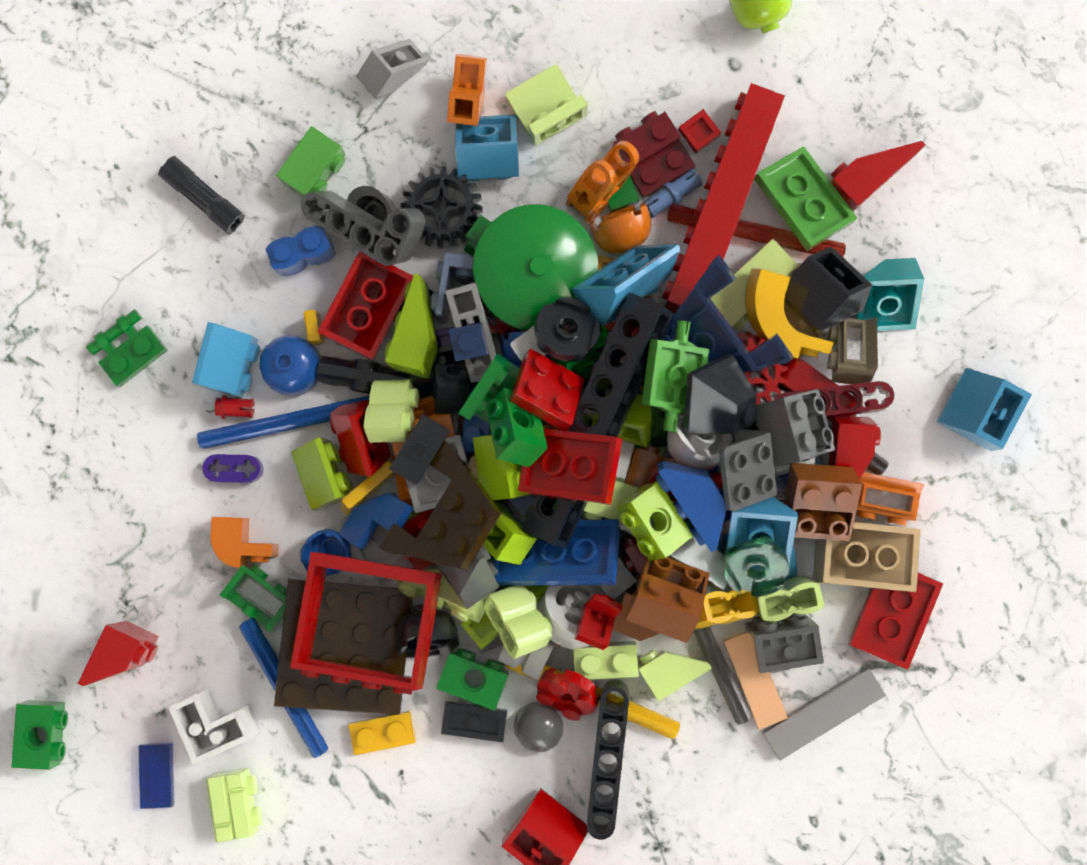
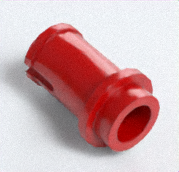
(233, 407)

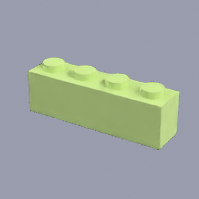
(731, 299)

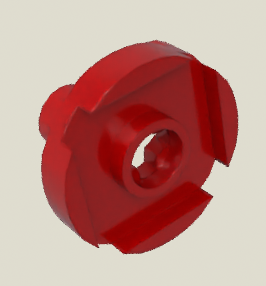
(568, 693)

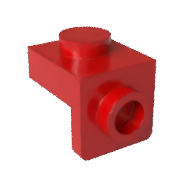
(597, 621)

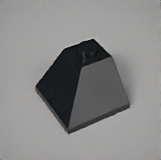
(719, 398)

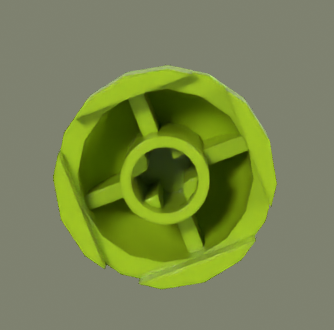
(760, 13)

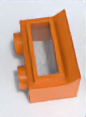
(888, 498)

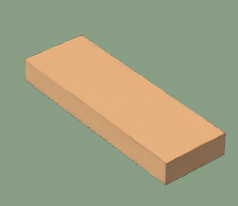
(756, 686)

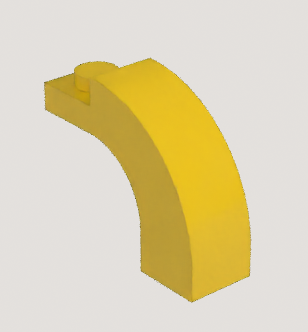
(767, 317)

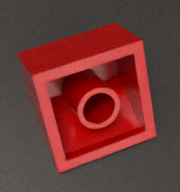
(354, 449)
(119, 650)

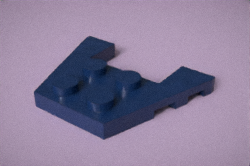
(712, 330)

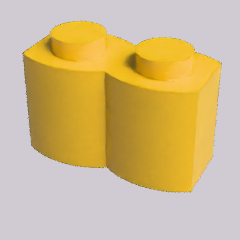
(727, 607)

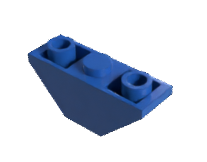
(696, 499)

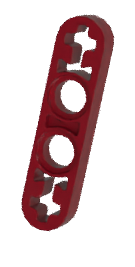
(831, 398)

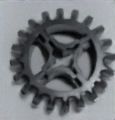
(454, 208)

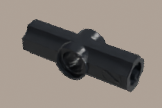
(355, 374)

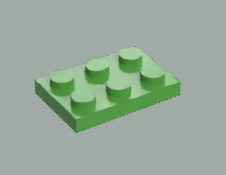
(805, 198)

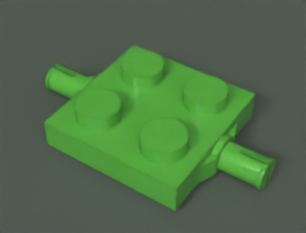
(667, 373)

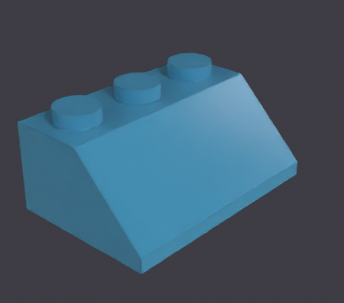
(635, 272)

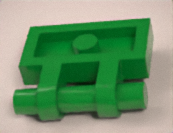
(132, 355)

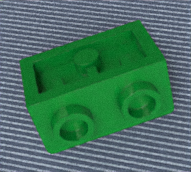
(498, 375)

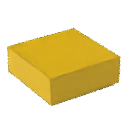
(312, 323)

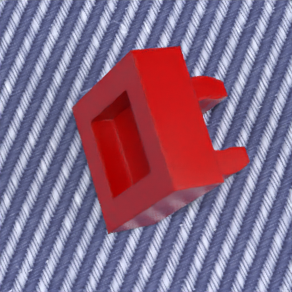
(699, 131)

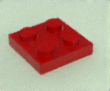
(547, 390)

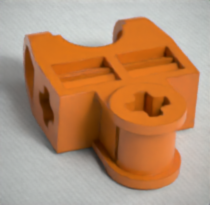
(602, 181)

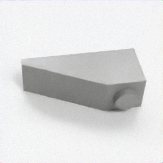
(468, 310)

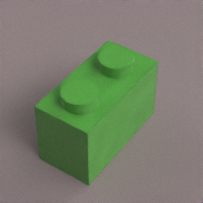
(312, 163)

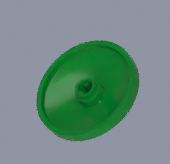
(530, 261)

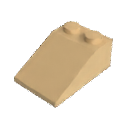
(871, 559)

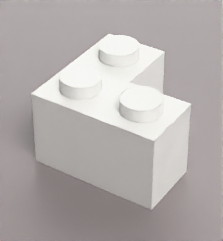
(205, 732)

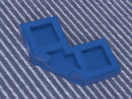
(365, 518)

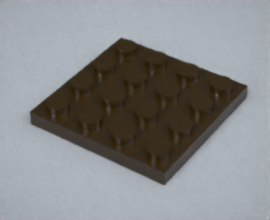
(352, 629)

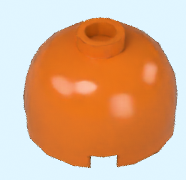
(622, 229)

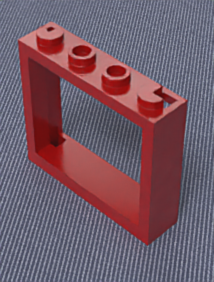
(341, 672)

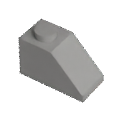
(391, 67)

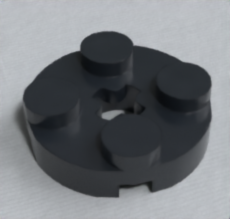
(554, 341)

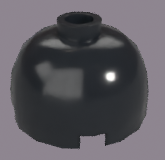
(443, 634)

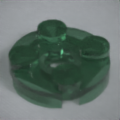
(756, 552)

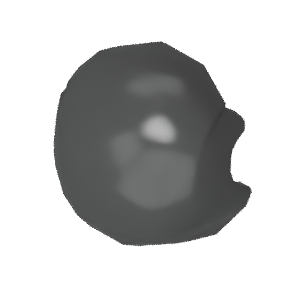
(538, 727)

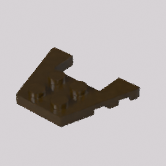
(457, 522)

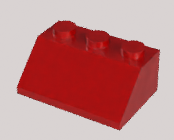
(365, 306)

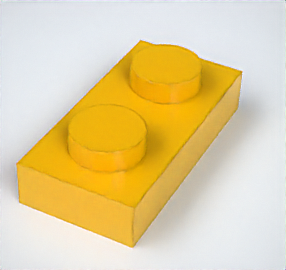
(382, 733)

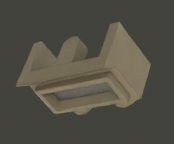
(853, 351)

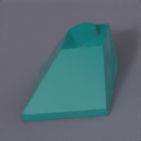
(894, 294)

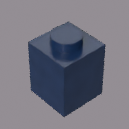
(468, 341)

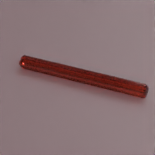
(756, 232)

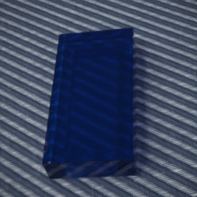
(156, 775)

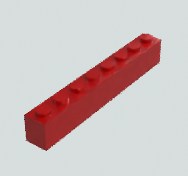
(727, 190)

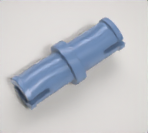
(673, 192)

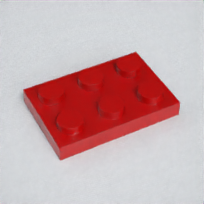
(574, 467)
(895, 621)

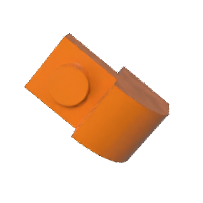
(468, 90)
(230, 542)

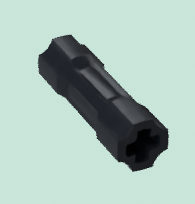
(200, 194)

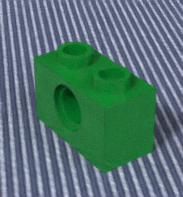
(515, 432)
(454, 678)
(28, 749)

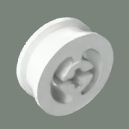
(565, 618)

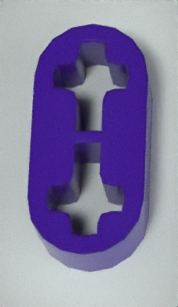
(232, 461)

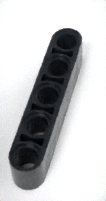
(608, 773)

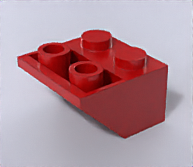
(545, 833)

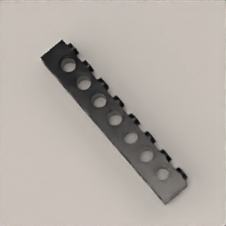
(612, 409)

